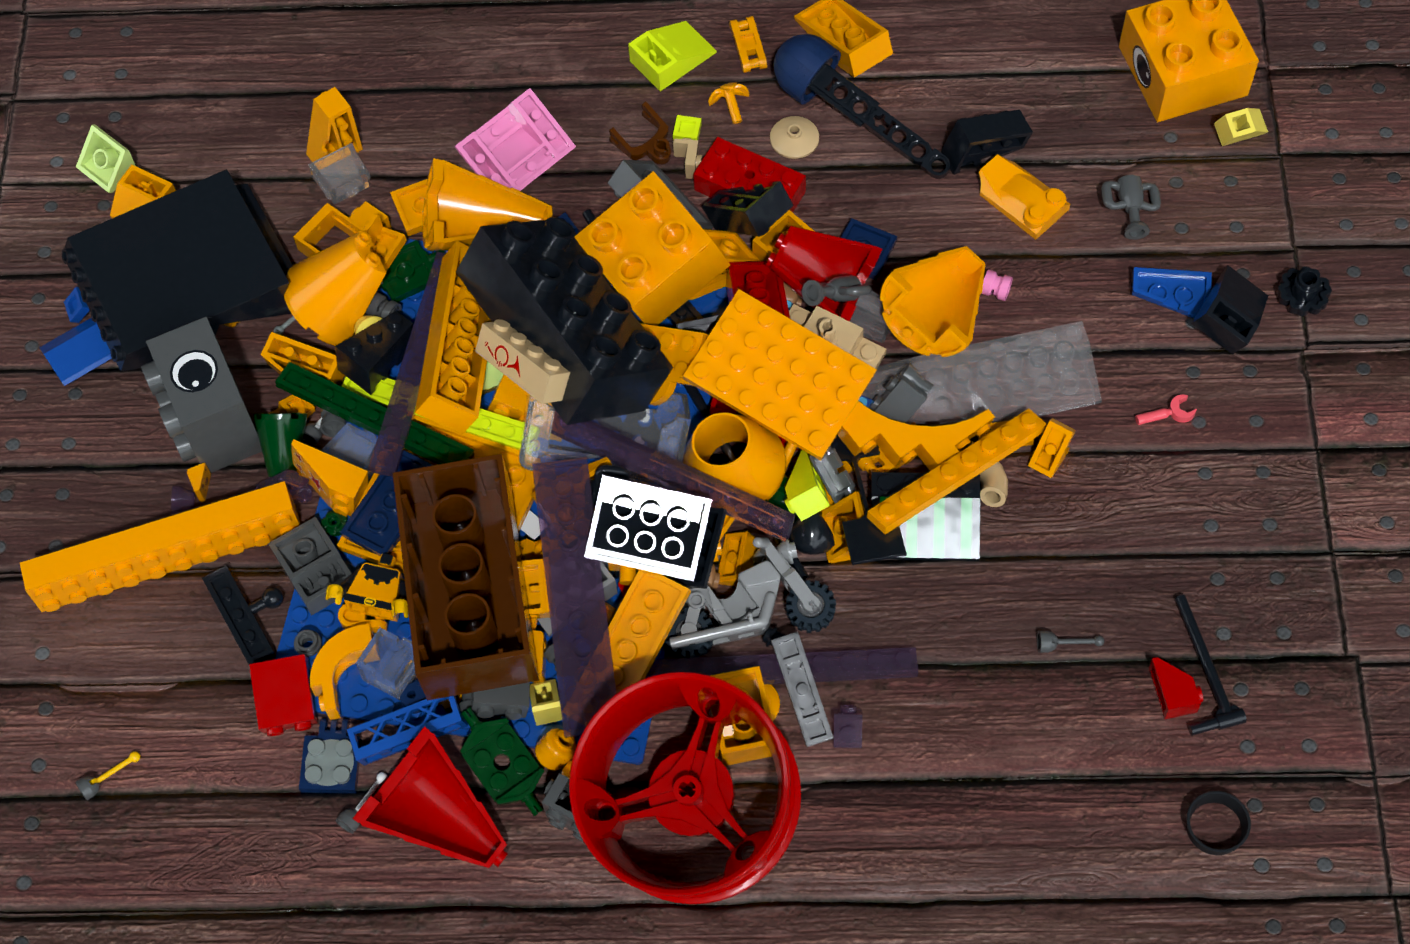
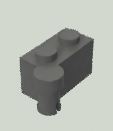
(903, 395)
(500, 702)

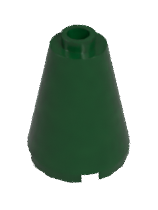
(275, 438)

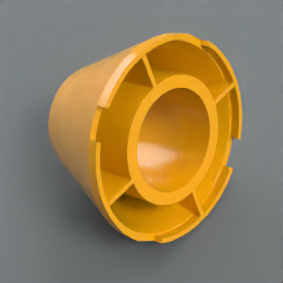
(756, 470)

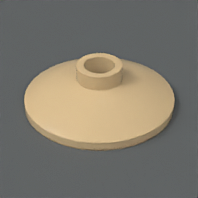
(794, 145)

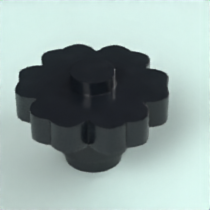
(1304, 291)

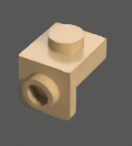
(689, 149)

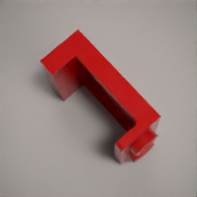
(283, 695)

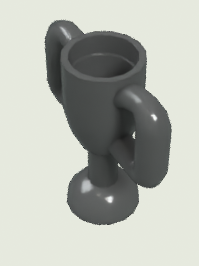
(1131, 197)
(837, 289)

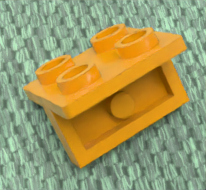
(386, 241)

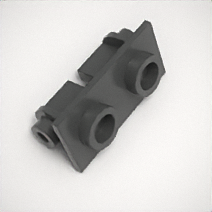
(837, 484)

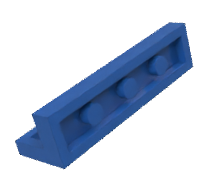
(402, 739)

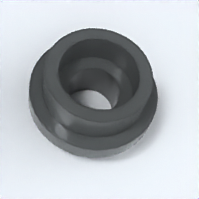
(304, 636)

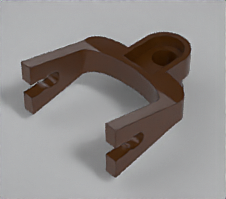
(656, 148)

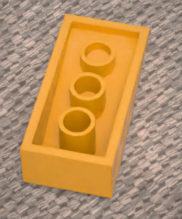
(849, 31)

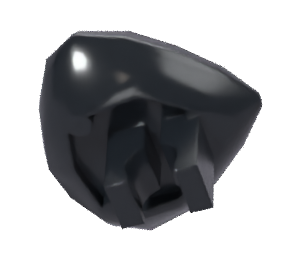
(812, 535)

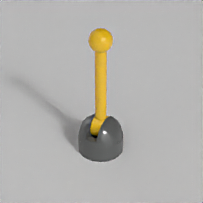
(90, 785)

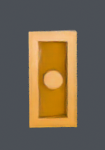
(736, 556)

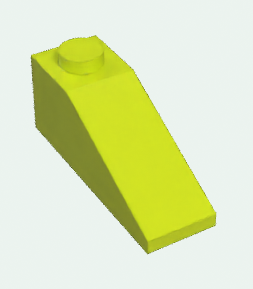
(805, 489)

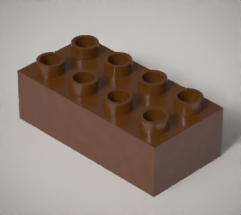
(464, 577)

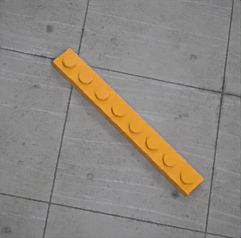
(956, 471)

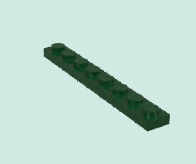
(367, 414)

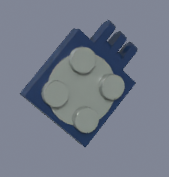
(329, 761)

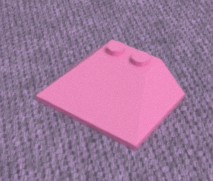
(516, 143)

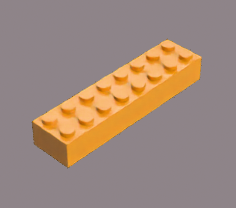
(451, 368)

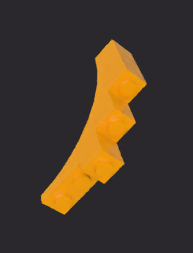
(904, 441)

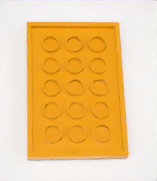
(779, 374)

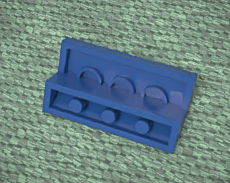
(76, 351)

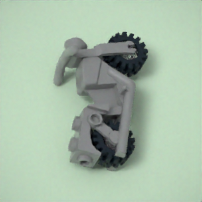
(752, 604)

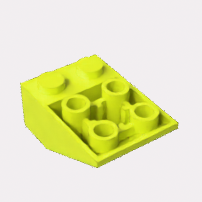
(669, 53)

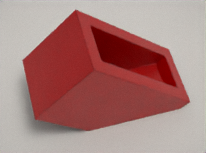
(1174, 689)

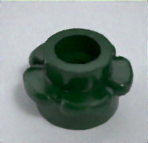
(330, 529)

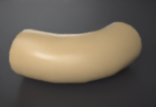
(994, 485)

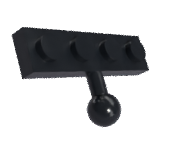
(240, 615)

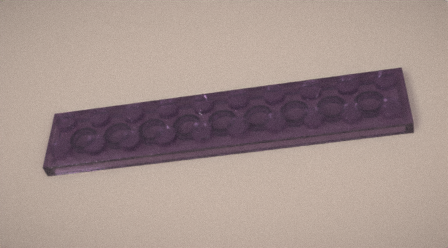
(574, 592)

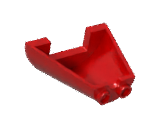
(821, 257)

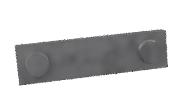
(802, 689)

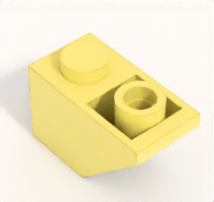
(1240, 126)

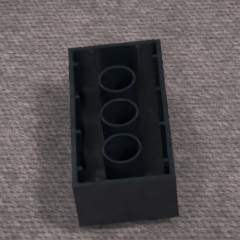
(563, 303)

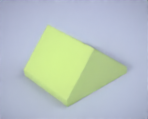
(104, 159)

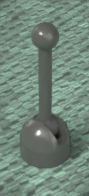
(1048, 641)

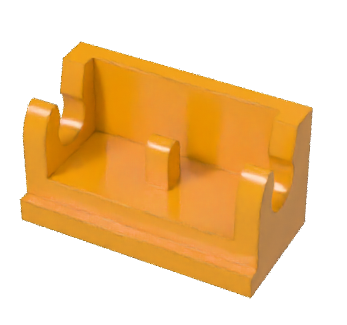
(536, 588)

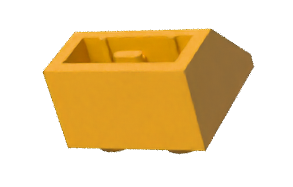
(138, 188)

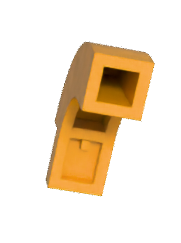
(332, 661)

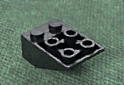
(1231, 311)

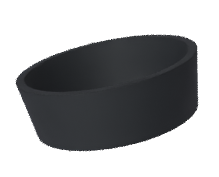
(1229, 801)

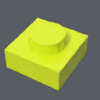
(687, 127)

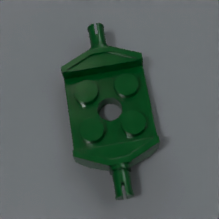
(496, 739)

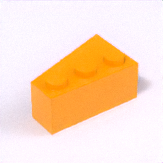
(331, 125)
(282, 350)
(508, 400)

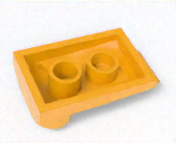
(1021, 196)

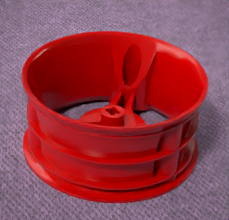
(691, 768)

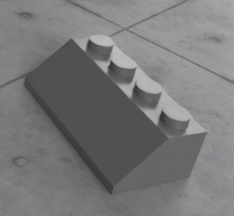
(634, 171)

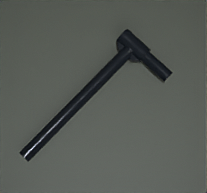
(1227, 715)

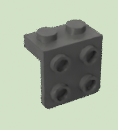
(555, 805)

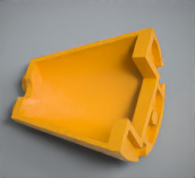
(335, 287)

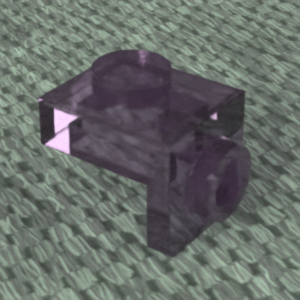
(848, 727)

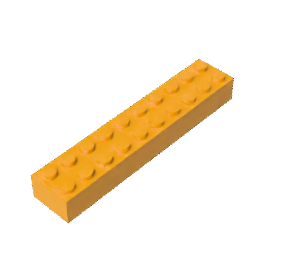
(159, 547)

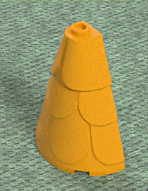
(464, 201)
(935, 302)

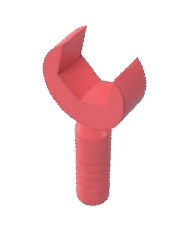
(1174, 411)

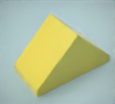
(545, 702)

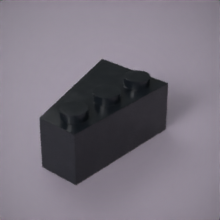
(374, 351)

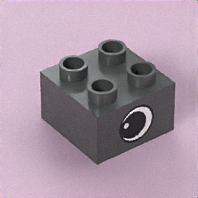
(200, 397)

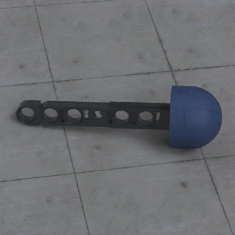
(807, 68)

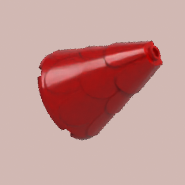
(434, 807)

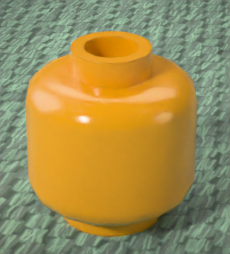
(555, 750)

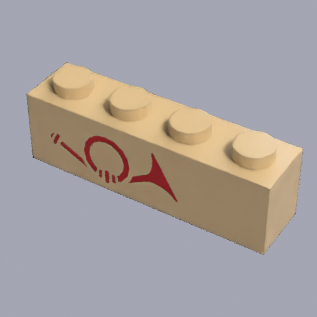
(522, 361)

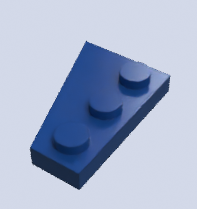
(1172, 289)

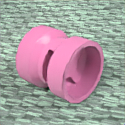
(996, 285)

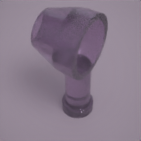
(181, 499)

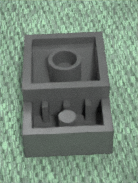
(310, 563)

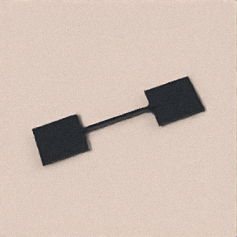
(863, 538)

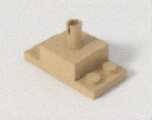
(840, 333)

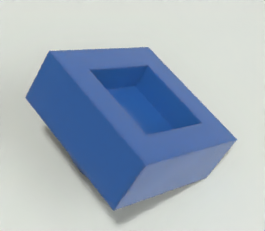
(75, 306)

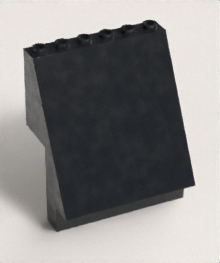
(179, 262)

